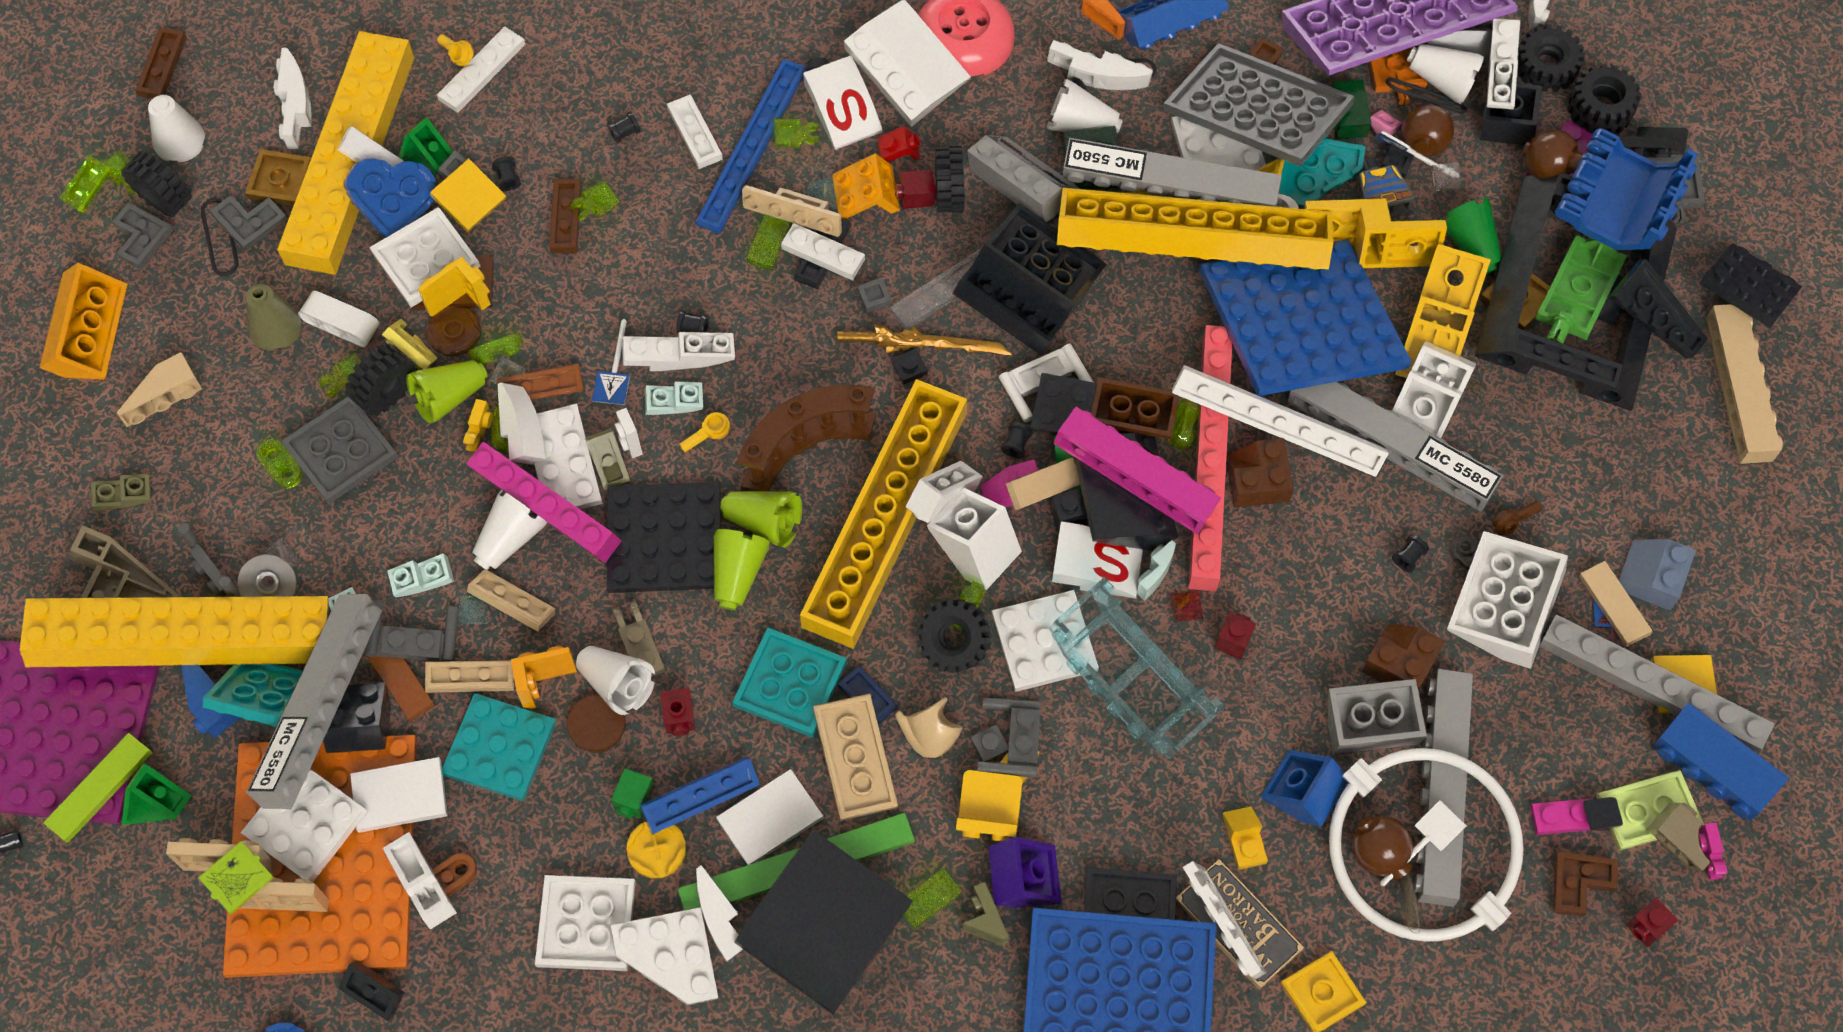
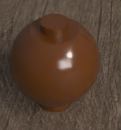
(1428, 130)
(1552, 154)
(1383, 846)

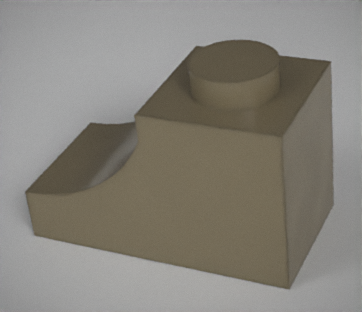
(1678, 831)

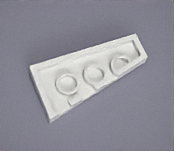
(1220, 913)

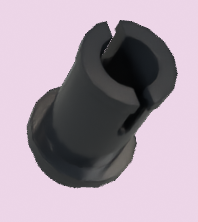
(10, 841)

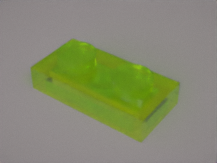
(86, 184)
(768, 242)
(931, 898)

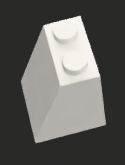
(976, 536)

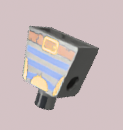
(1386, 184)

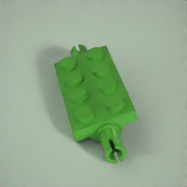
(1580, 289)

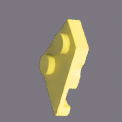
(410, 346)

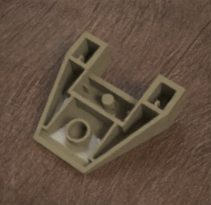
(115, 570)

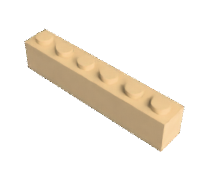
(1743, 384)

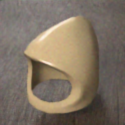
(929, 730)

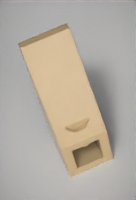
(160, 389)

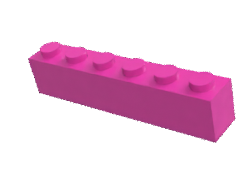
(1137, 470)
(544, 502)

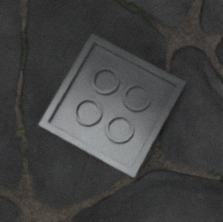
(339, 449)

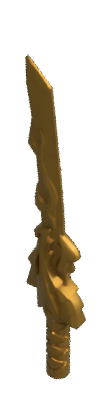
(913, 338)

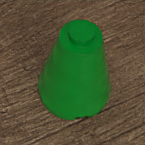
(1474, 231)

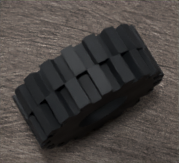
(1552, 43)
(949, 179)
(156, 183)
(380, 379)
(933, 641)

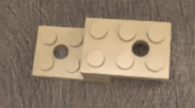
(275, 895)

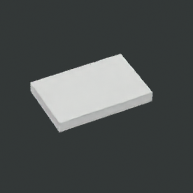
(400, 794)
(769, 818)

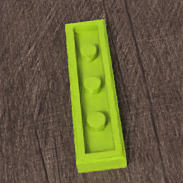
(97, 788)

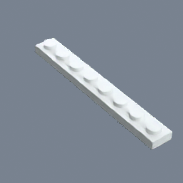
(1280, 421)

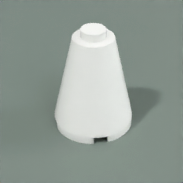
(1446, 69)
(1080, 110)
(173, 130)
(505, 531)
(617, 678)

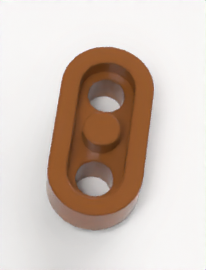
(447, 873)

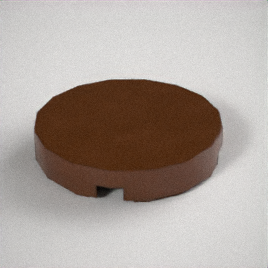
(454, 338)
(595, 725)

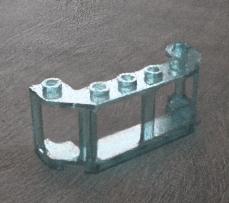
(1148, 658)

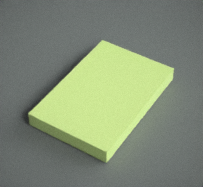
(1643, 802)

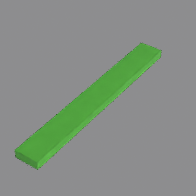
(760, 876)

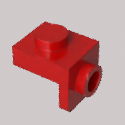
(898, 144)

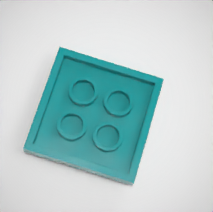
(788, 681)
(254, 692)
(498, 747)

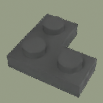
(251, 226)
(145, 232)

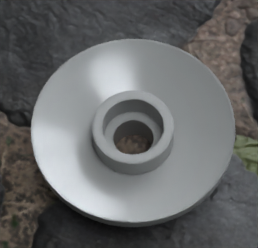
(252, 574)

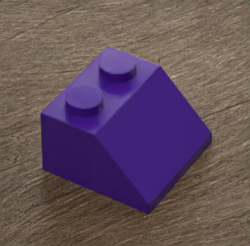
(1024, 873)

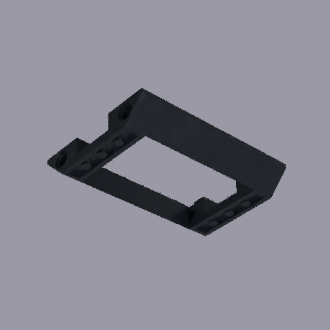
(1520, 350)

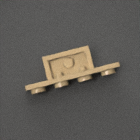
(793, 208)

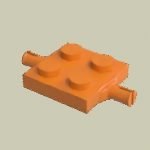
(1395, 67)

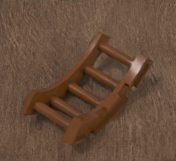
(800, 424)

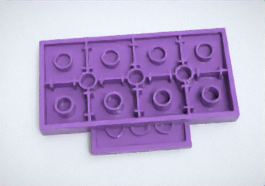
(1359, 31)

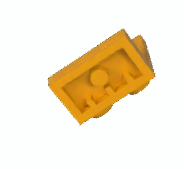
(865, 185)
(535, 667)

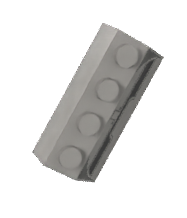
(1018, 175)

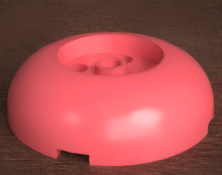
(976, 47)

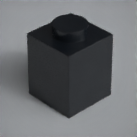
(1068, 508)

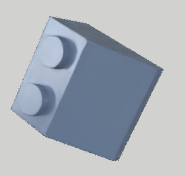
(1656, 571)

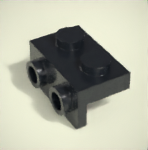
(1658, 141)

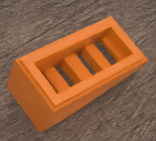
(1105, 16)

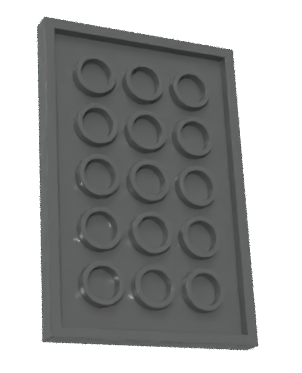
(1259, 104)

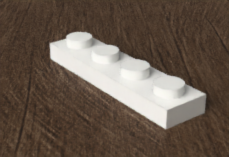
(481, 69)

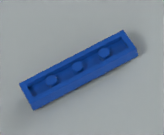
(699, 795)

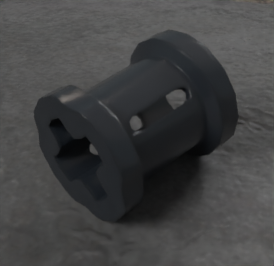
(623, 127)
(506, 173)
(692, 323)
(1016, 440)
(1410, 553)

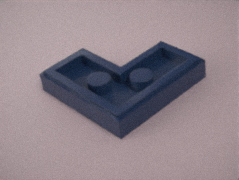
(860, 683)

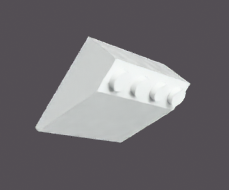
(906, 61)
(1508, 598)

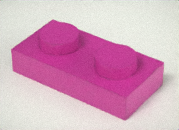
(1559, 817)

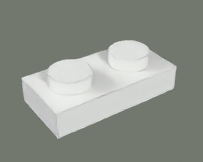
(627, 433)

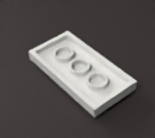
(568, 460)

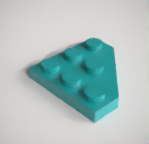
(1324, 171)

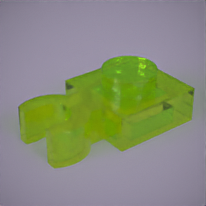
(790, 133)
(117, 163)
(596, 199)
(341, 375)
(971, 594)

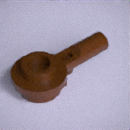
(1508, 520)

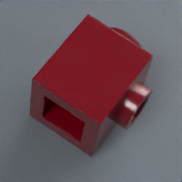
(916, 189)
(1235, 635)
(677, 711)
(1651, 922)

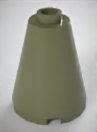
(271, 319)

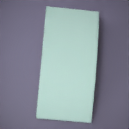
(680, 398)
(1159, 564)
(416, 578)

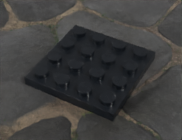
(663, 535)

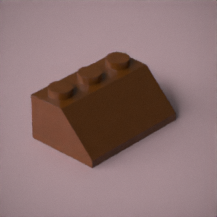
(1135, 407)

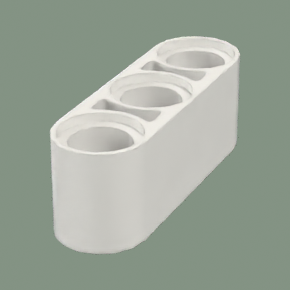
(339, 318)

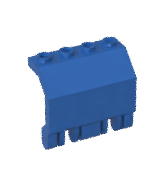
(1624, 195)

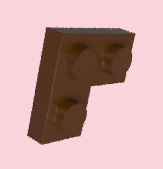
(1575, 874)

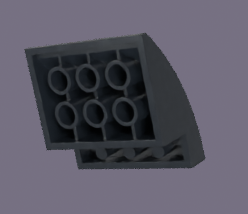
(1028, 279)
(823, 922)

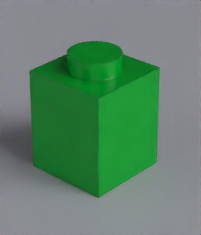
(631, 792)

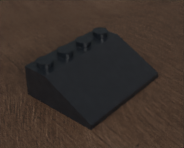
(1120, 516)

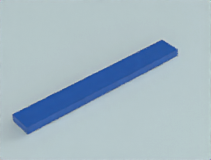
(750, 147)

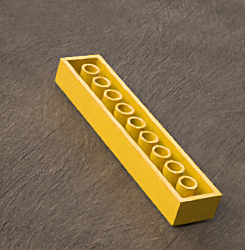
(366, 101)
(1195, 228)
(879, 517)
(171, 630)

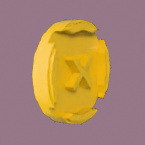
(656, 853)

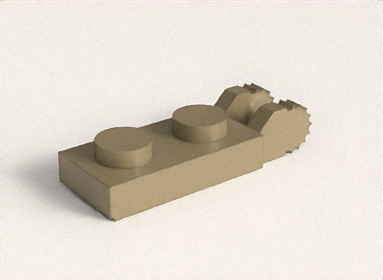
(638, 639)

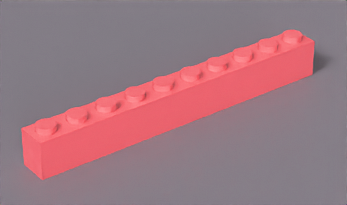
(1211, 464)

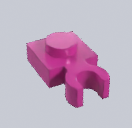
(1712, 848)

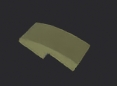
(122, 493)

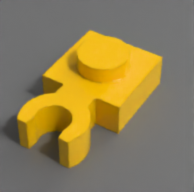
(478, 422)

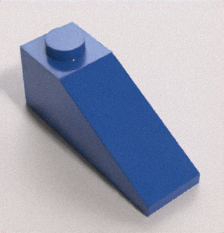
(197, 686)

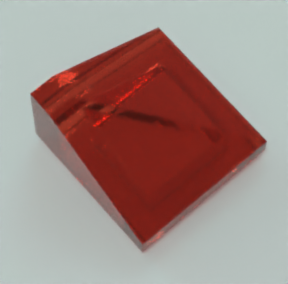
(1186, 606)

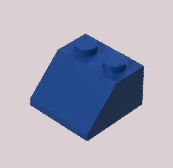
(1305, 786)

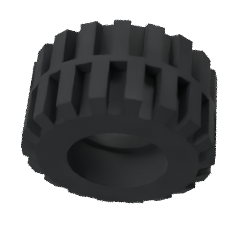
(1606, 83)

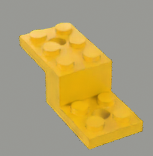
(1379, 240)
(1444, 309)

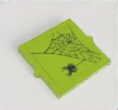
(236, 877)

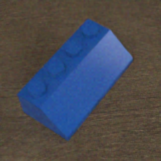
(1160, 19)
(1719, 762)

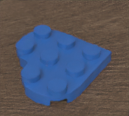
(389, 194)

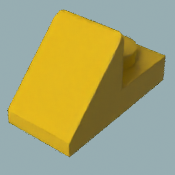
(1245, 837)

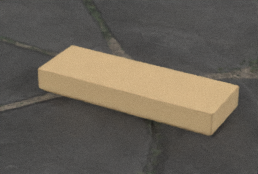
(1043, 483)
(511, 600)
(1615, 603)
(469, 676)

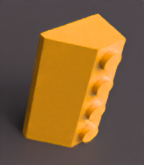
(83, 324)

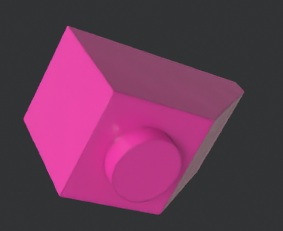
(996, 489)

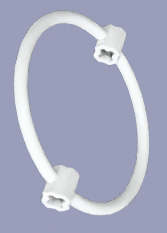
(1489, 908)

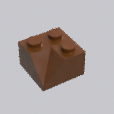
(1260, 474)
(1403, 654)

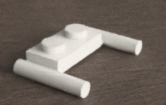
(1027, 377)

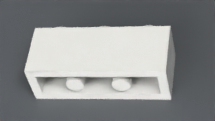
(939, 488)

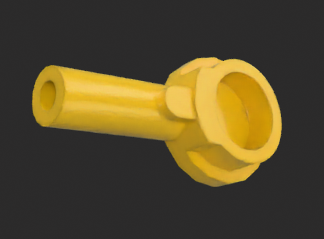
(459, 52)
(714, 426)

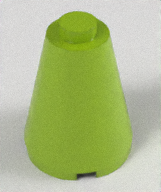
(444, 387)
(764, 513)
(736, 565)

